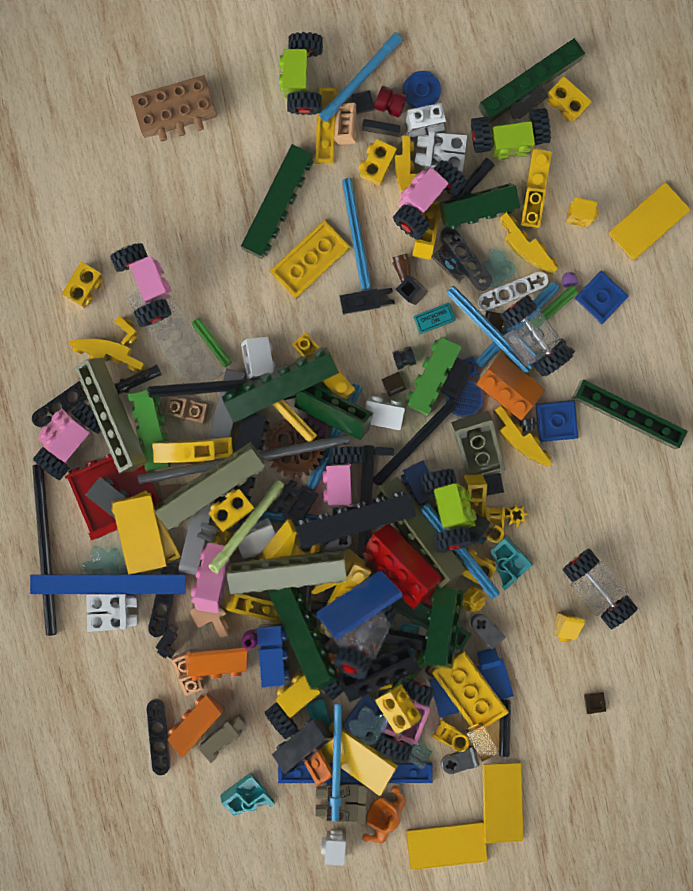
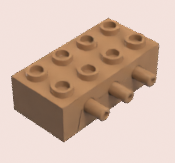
(174, 107)

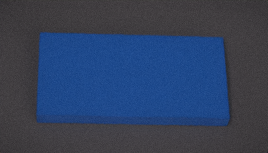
(359, 604)
(496, 678)

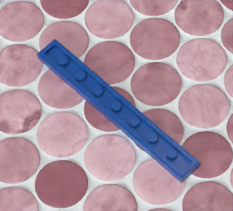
(108, 584)
(403, 774)

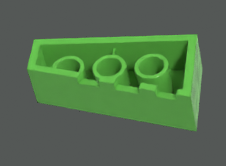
(433, 376)
(149, 426)

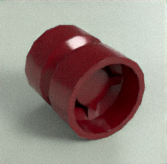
(390, 101)

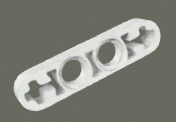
(513, 293)

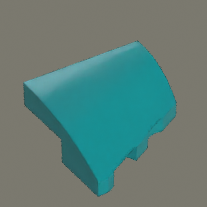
(510, 561)
(245, 796)

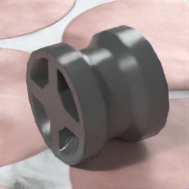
(208, 532)

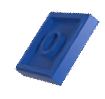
(601, 297)
(556, 421)

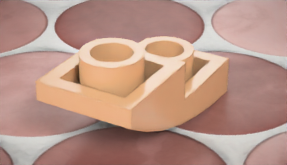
(186, 409)
(188, 686)

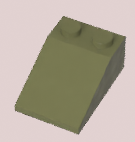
(478, 444)

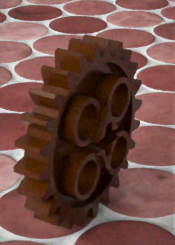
(292, 467)

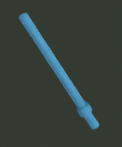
(336, 799)

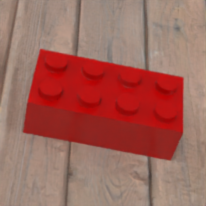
(401, 564)

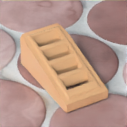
(346, 136)

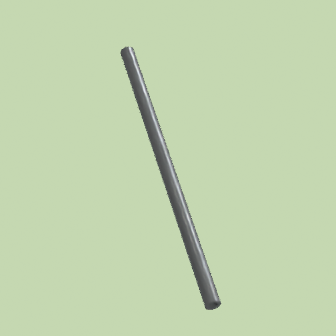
(266, 454)

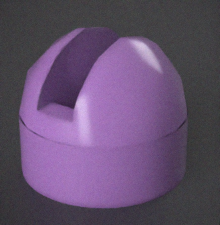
(569, 279)

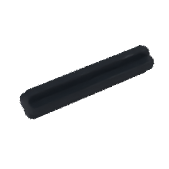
(504, 731)

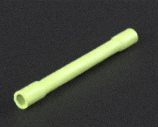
(223, 556)

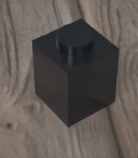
(411, 290)

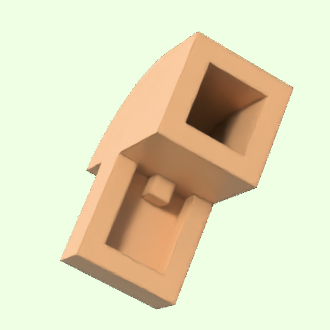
(202, 618)

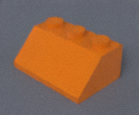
(510, 386)
(215, 663)
(194, 724)

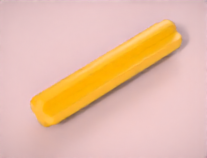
(296, 421)

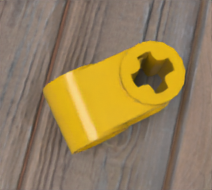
(498, 520)
(449, 735)

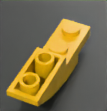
(403, 165)
(535, 188)
(531, 252)
(102, 349)
(336, 384)
(525, 445)
(191, 450)
(355, 575)

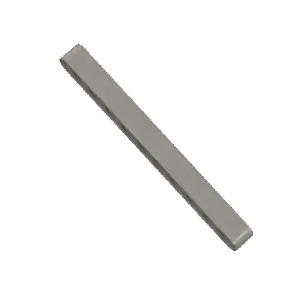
(193, 545)

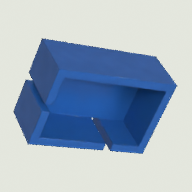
(273, 655)

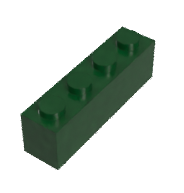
(479, 205)
(334, 410)
(443, 627)

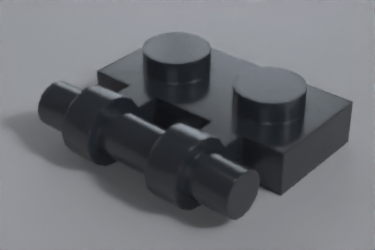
(299, 505)

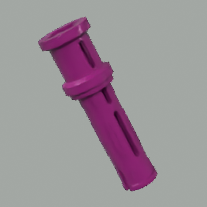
(250, 634)

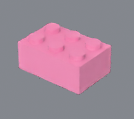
(210, 585)

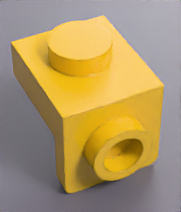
(127, 325)

